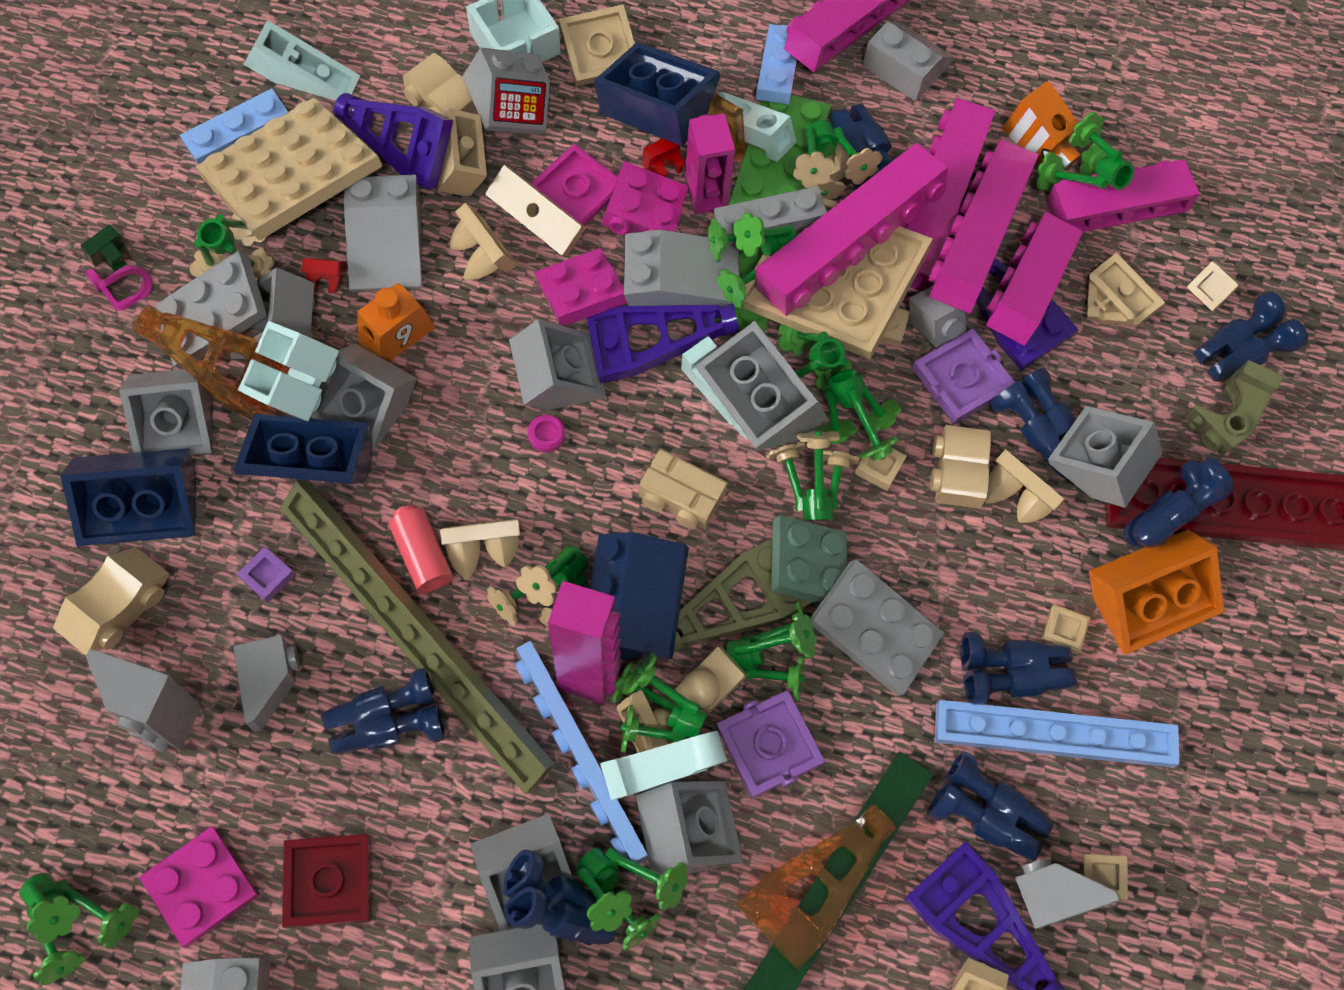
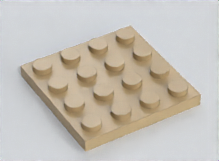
(288, 167)
(861, 299)

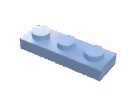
(776, 68)
(231, 125)

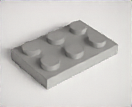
(219, 297)
(876, 627)

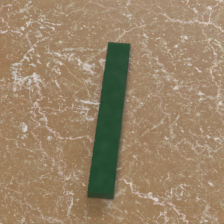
(895, 797)

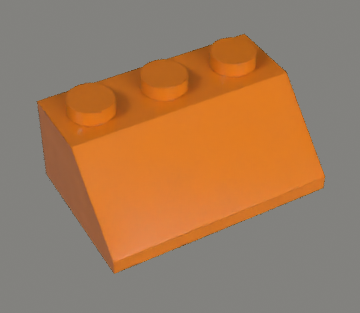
(1158, 590)

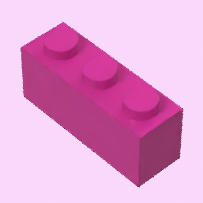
(709, 162)

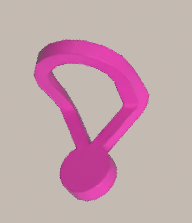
(100, 285)

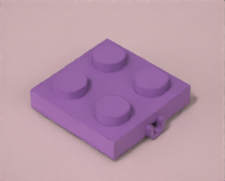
(963, 375)
(770, 744)

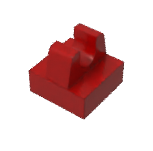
(661, 154)
(323, 268)

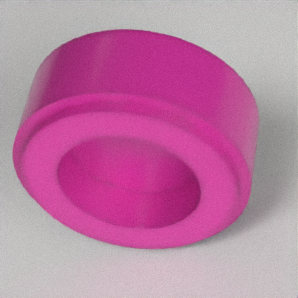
(546, 433)

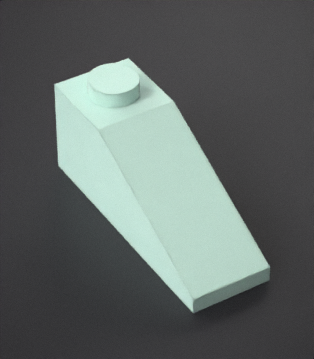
(298, 65)

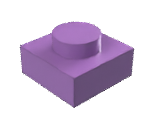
(266, 574)

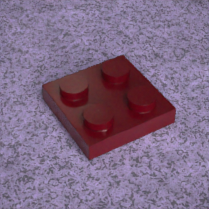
(326, 881)

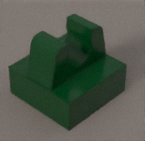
(105, 247)

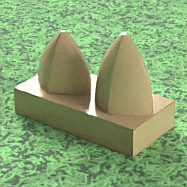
(491, 252)
(1012, 475)
(463, 543)

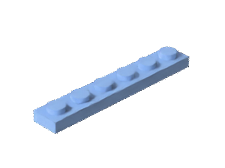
(1057, 733)
(570, 739)

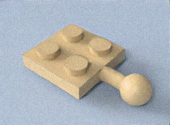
(595, 41)

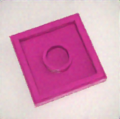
(577, 184)

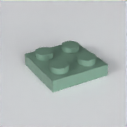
(806, 558)

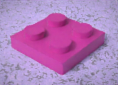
(580, 287)
(198, 887)

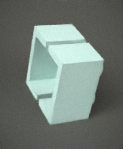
(524, 27)
(299, 388)

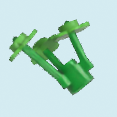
(847, 389)

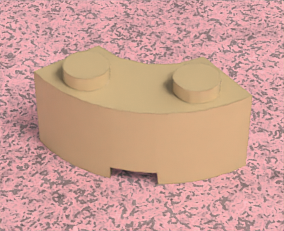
(111, 601)

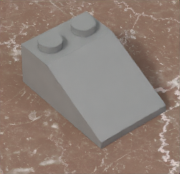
(383, 233)
(674, 269)

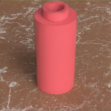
(420, 549)

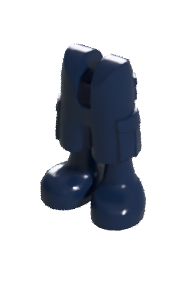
(863, 133)
(1238, 341)
(1040, 430)
(1205, 486)
(1025, 664)
(374, 719)
(1001, 812)
(555, 905)

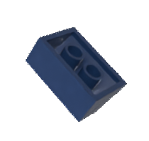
(656, 91)
(306, 449)
(131, 496)
(647, 586)

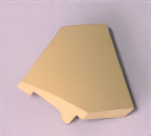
(1120, 294)

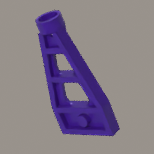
(427, 140)
(1052, 331)
(612, 345)
(952, 885)

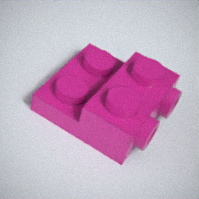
(643, 202)

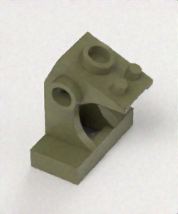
(1249, 392)

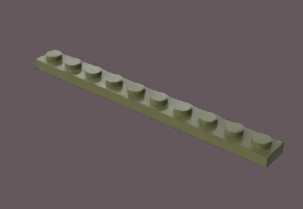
(417, 636)

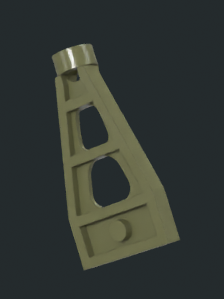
(754, 564)

